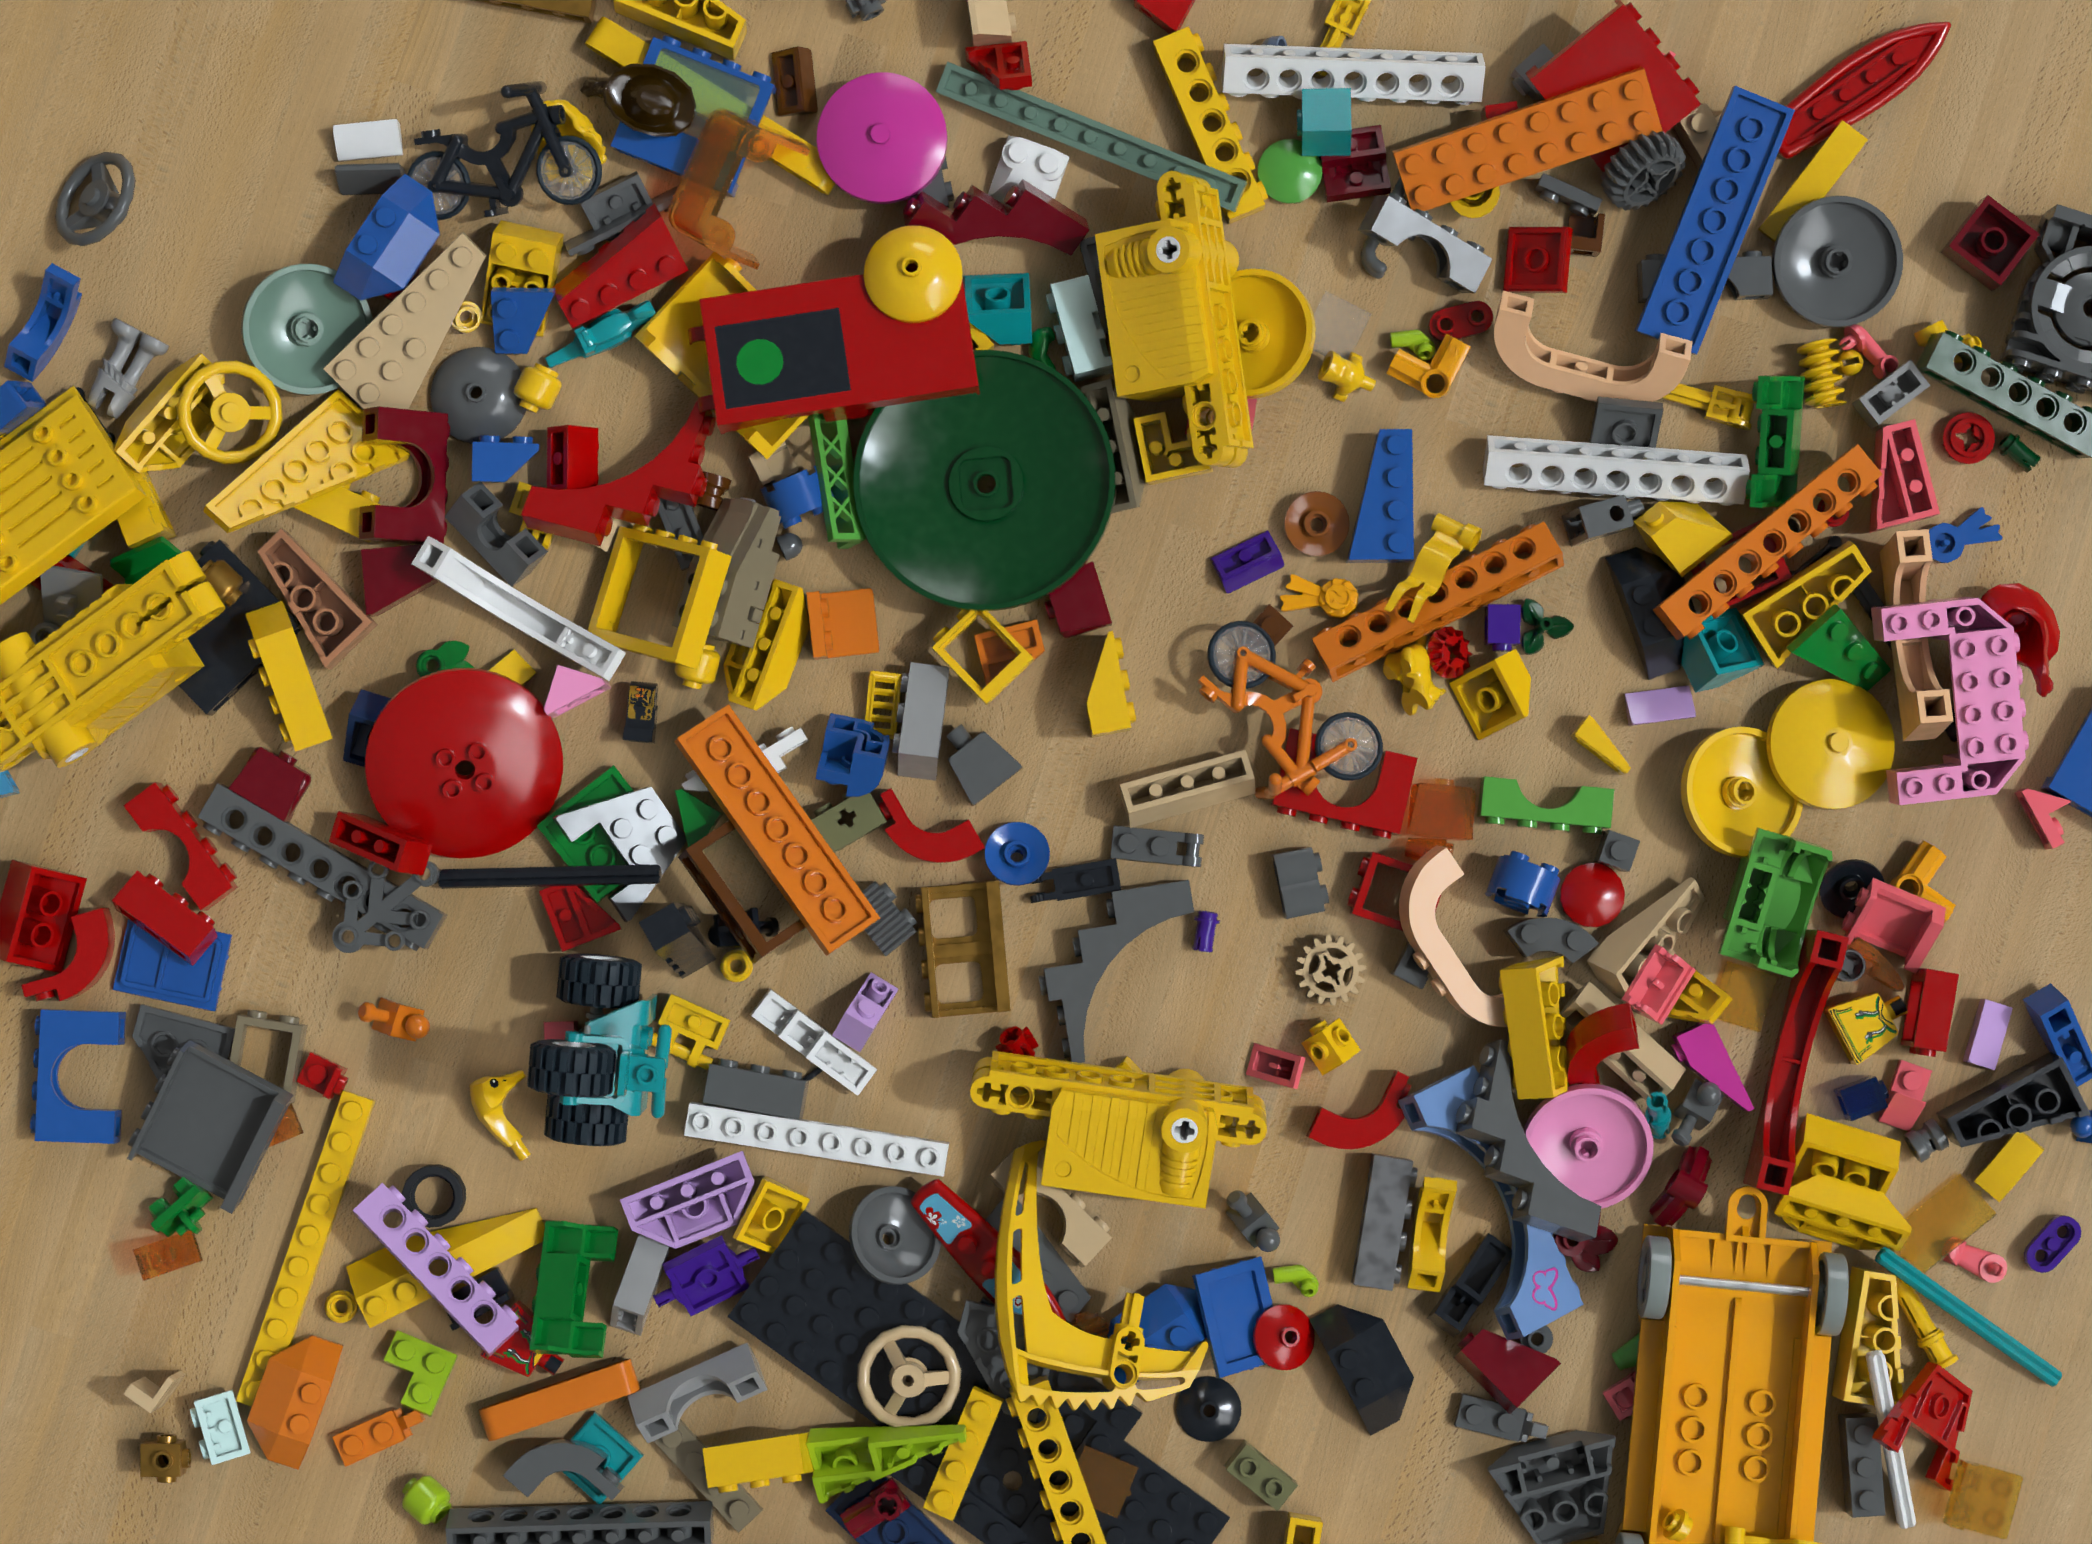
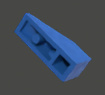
(2061, 1031)

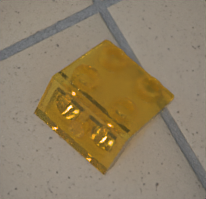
(1982, 1499)

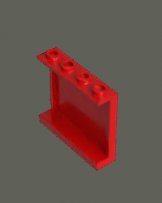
(1613, 48)

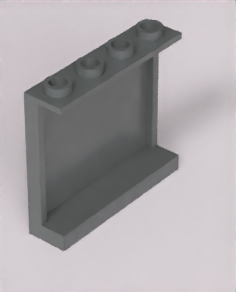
(210, 1122)

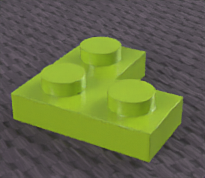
(429, 1367)

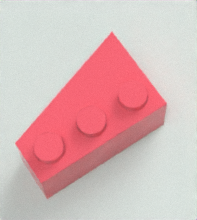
(1905, 487)

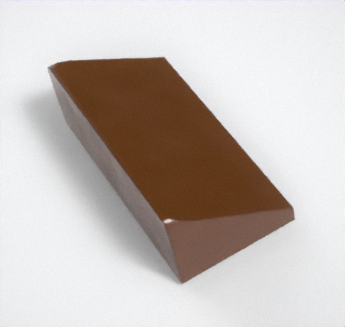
(794, 81)

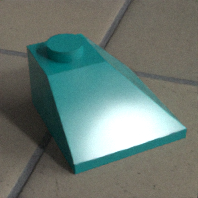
(1000, 306)
(1720, 652)

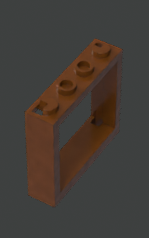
(725, 902)

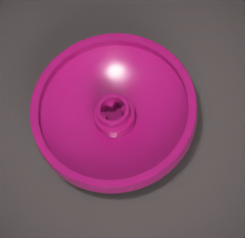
(882, 138)

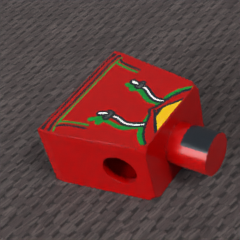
(515, 1351)

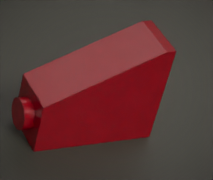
(391, 577)
(1504, 1367)

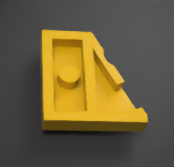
(1700, 1001)

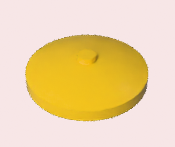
(1273, 330)
(1830, 744)
(1734, 791)

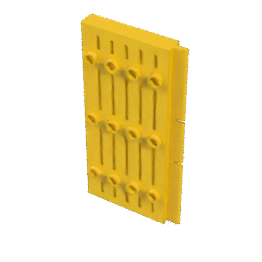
(57, 489)

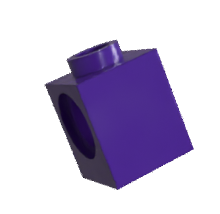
(1502, 626)

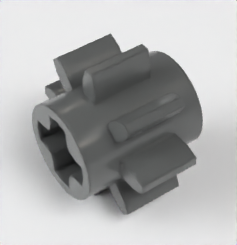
(865, 8)

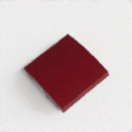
(1361, 173)

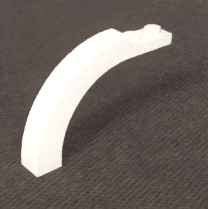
(517, 609)

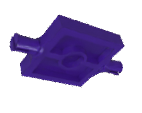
(706, 1276)

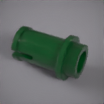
(2018, 452)

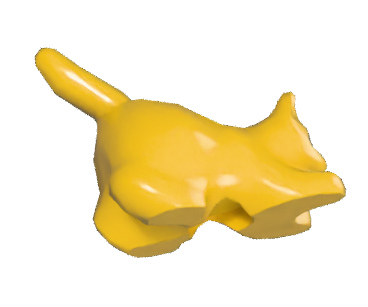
(1412, 669)

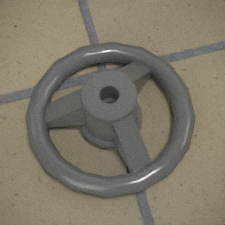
(100, 201)

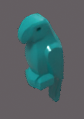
(603, 333)

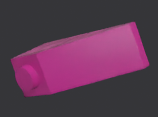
(1707, 1057)

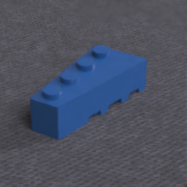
(1386, 507)

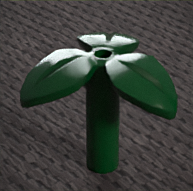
(1555, 627)

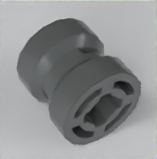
(1853, 967)
(1926, 1140)

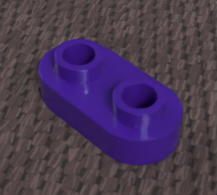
(2052, 1245)

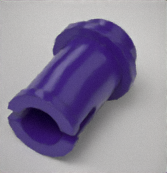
(1205, 931)

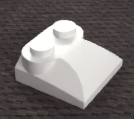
(1028, 161)

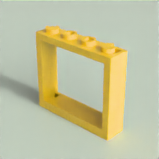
(699, 604)

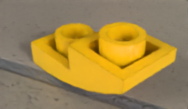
(2009, 1165)

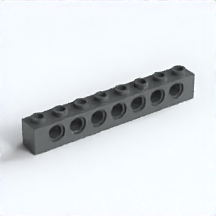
(217, 820)
(584, 1524)

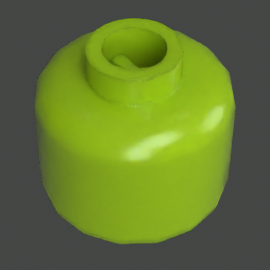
(426, 1500)

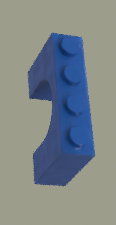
(55, 1115)

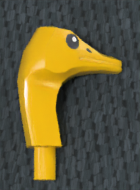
(487, 1100)

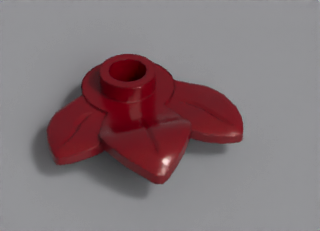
(1586, 1253)

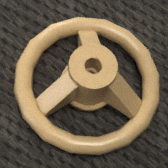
(909, 1376)

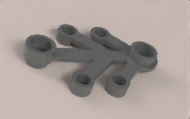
(380, 911)

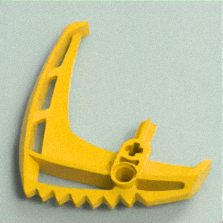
(1054, 1342)

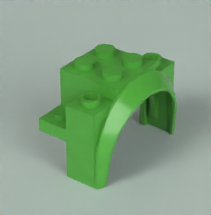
(1773, 901)

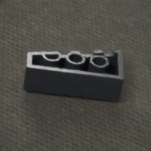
(677, 938)

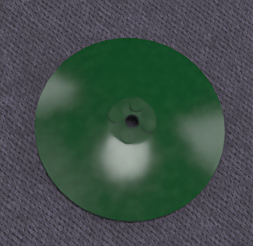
(1000, 547)

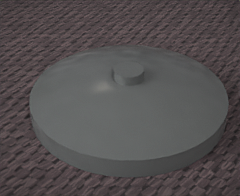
(1837, 261)

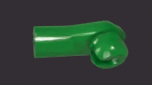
(1040, 343)

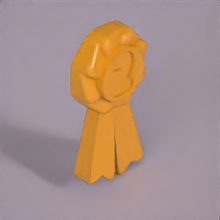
(1336, 597)

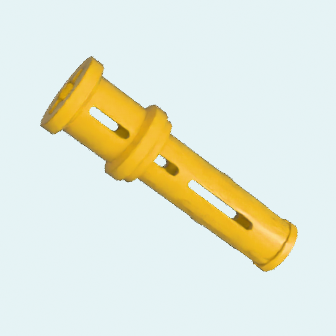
(1928, 1335)

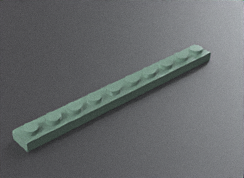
(1082, 132)

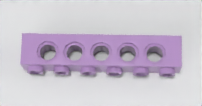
(372, 1214)

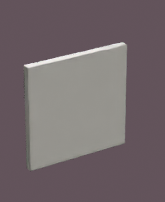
(68, 592)

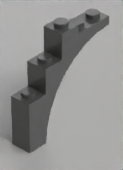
(1075, 983)
(1510, 1158)

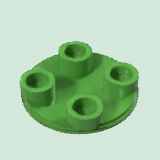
(1287, 173)

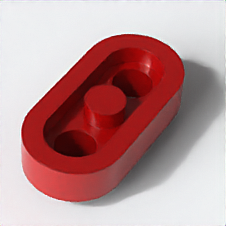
(1461, 321)

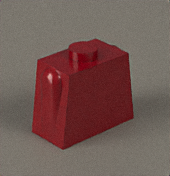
(1079, 604)
(272, 782)

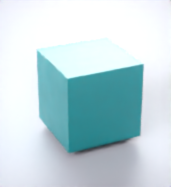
(1325, 122)

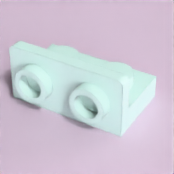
(221, 1427)

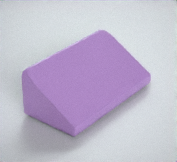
(1659, 705)
(1987, 1034)

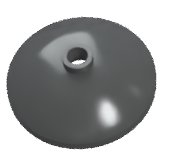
(492, 413)
(911, 1242)

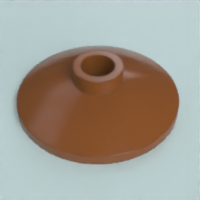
(1324, 508)

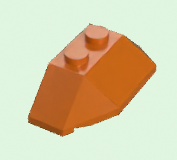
(293, 1398)

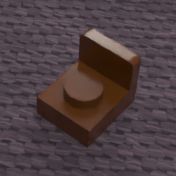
(1273, 624)

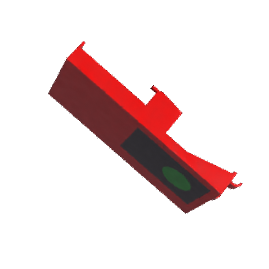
(826, 353)

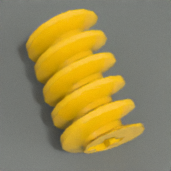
(1820, 374)

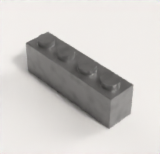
(1383, 1221)

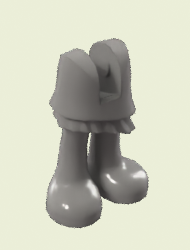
(110, 375)

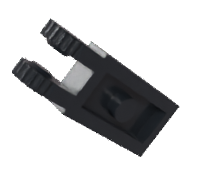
(1080, 881)

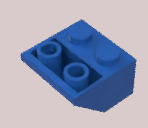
(499, 460)

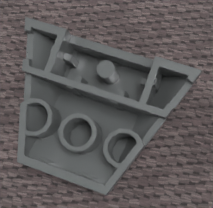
(1558, 1484)

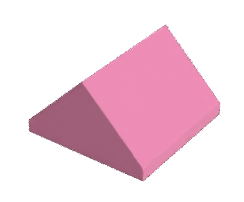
(572, 689)

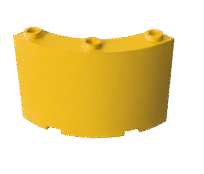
(668, 341)

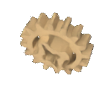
(1343, 963)

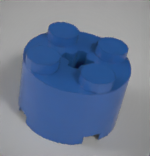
(795, 497)
(1523, 884)

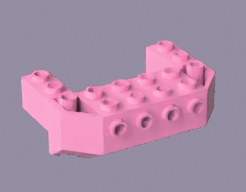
(1984, 698)

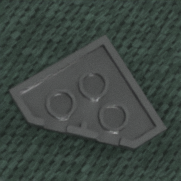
(162, 1031)
(980, 1336)

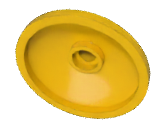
(917, 294)

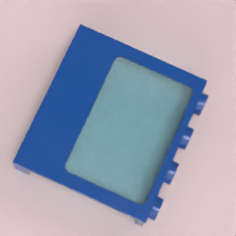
(713, 88)

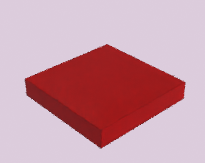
(1537, 259)

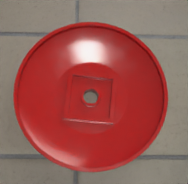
(457, 719)

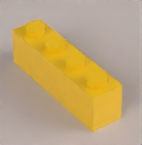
(339, 508)

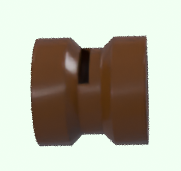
(715, 488)

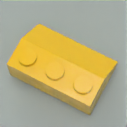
(1844, 1153)

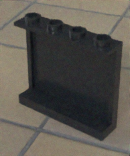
(224, 640)

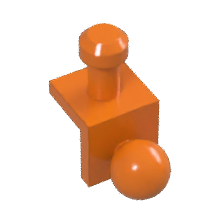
(395, 1019)

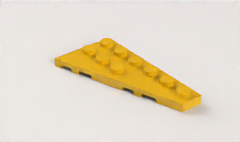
(306, 463)

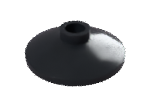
(1840, 898)
(1207, 1391)

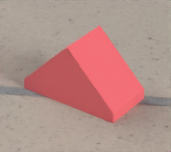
(1275, 1066)

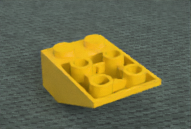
(521, 259)
(1107, 703)

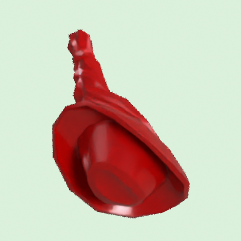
(2033, 623)

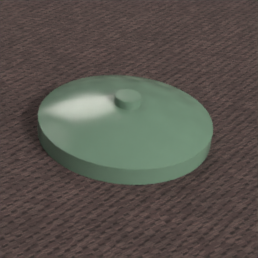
(298, 325)

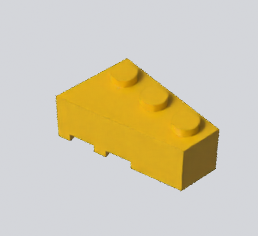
(147, 518)

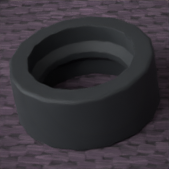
(448, 1175)

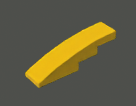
(1817, 176)

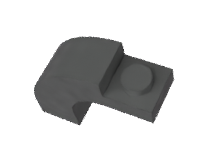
(559, 1456)

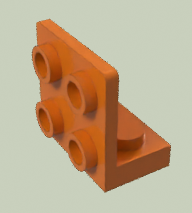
(842, 623)

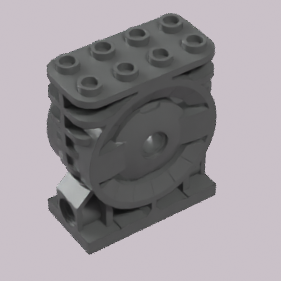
(2033, 340)

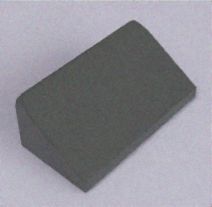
(367, 178)

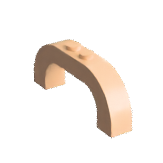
(1582, 375)
(1432, 951)

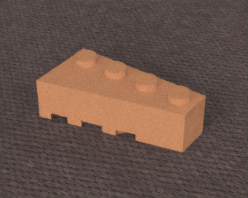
(321, 605)

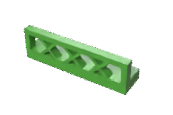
(835, 474)

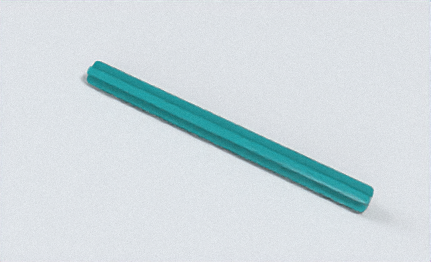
(1968, 1316)

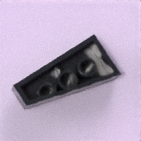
(2015, 1103)

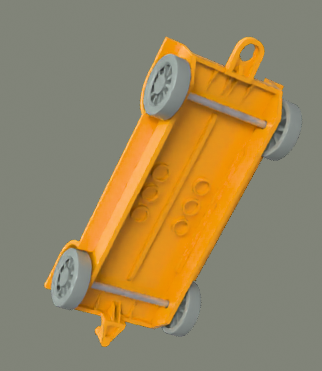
(1731, 1379)

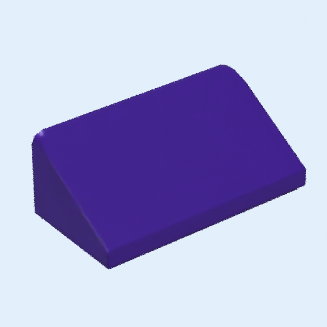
(1247, 562)

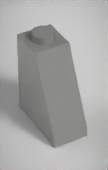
(639, 1285)

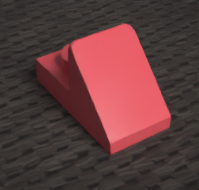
(2037, 808)
(1905, 1095)

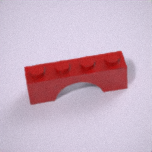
(206, 878)

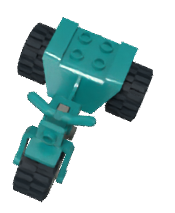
(602, 1069)

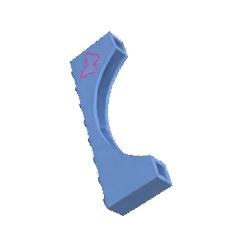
(1538, 1278)

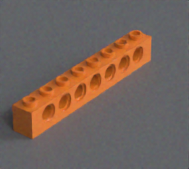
(1852, 465)
(1457, 601)

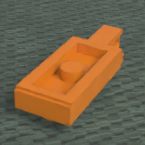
(375, 1435)

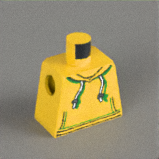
(1864, 1024)

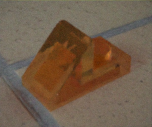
(167, 1255)

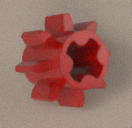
(1017, 1041)

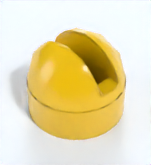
(1853, 369)

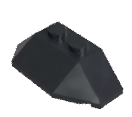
(1642, 584)
(1366, 1363)

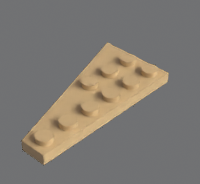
(399, 345)

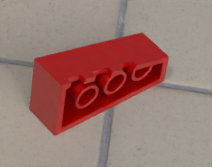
(621, 270)

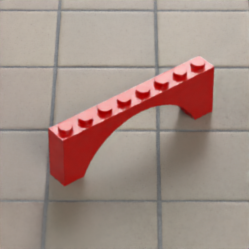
(1773, 1145)

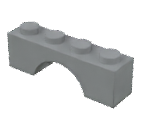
(661, 1405)

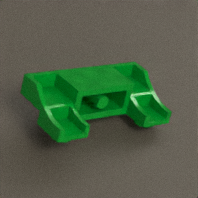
(1779, 439)
(563, 1289)

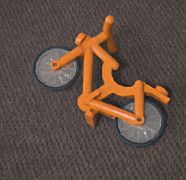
(1345, 744)

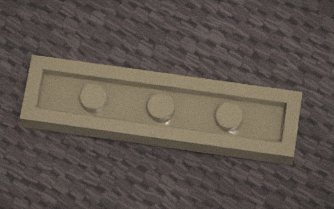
(687, 1454)

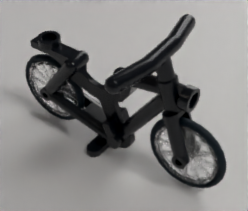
(565, 167)

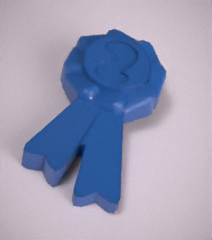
(1949, 541)

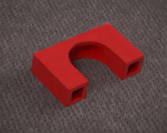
(1380, 811)

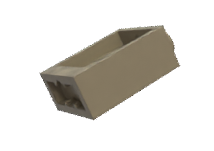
(285, 1023)

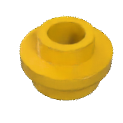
(472, 322)
(728, 973)
(333, 1313)
(1677, 1525)

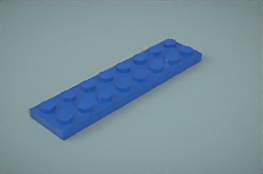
(1715, 217)

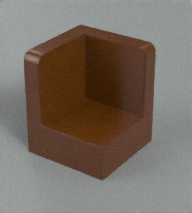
(1586, 234)

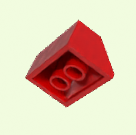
(38, 915)

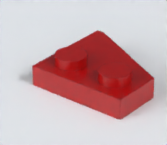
(1002, 64)
(576, 916)

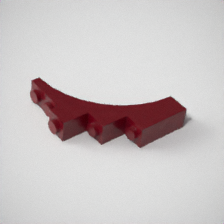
(977, 215)

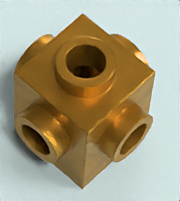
(154, 1462)

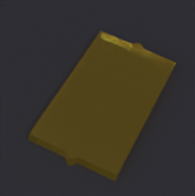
(1945, 1223)

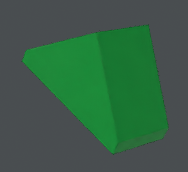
(697, 817)

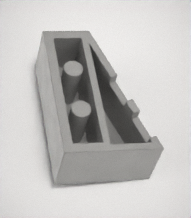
(921, 720)

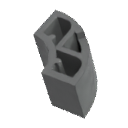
(1552, 936)

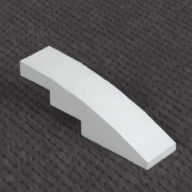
(813, 1042)

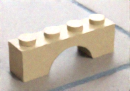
(1080, 1233)

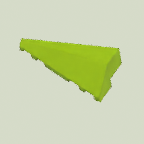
(857, 1454)

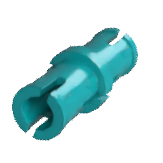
(1658, 1115)

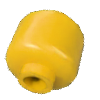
(537, 388)
(706, 669)

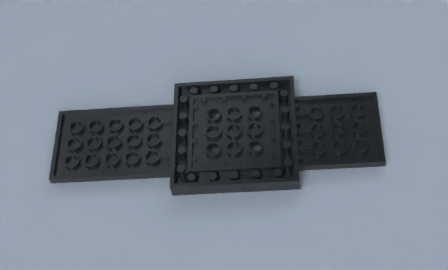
(824, 1311)

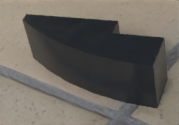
(1470, 1285)

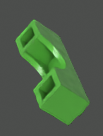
(1504, 800)

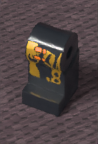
(641, 712)

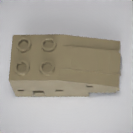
(746, 534)

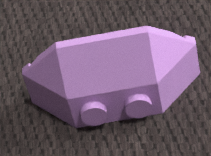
(692, 1203)

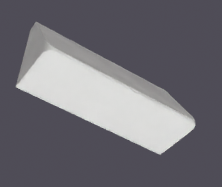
(368, 140)

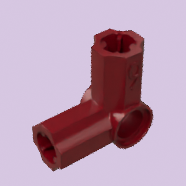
(1684, 1187)
(882, 1504)

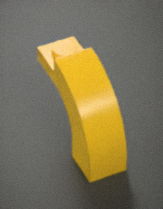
(1430, 1234)

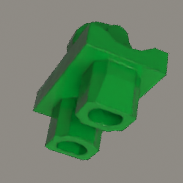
(183, 1212)

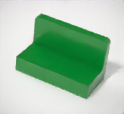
(143, 559)

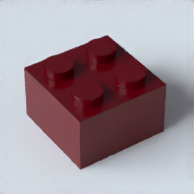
(1990, 243)

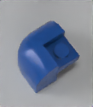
(853, 755)

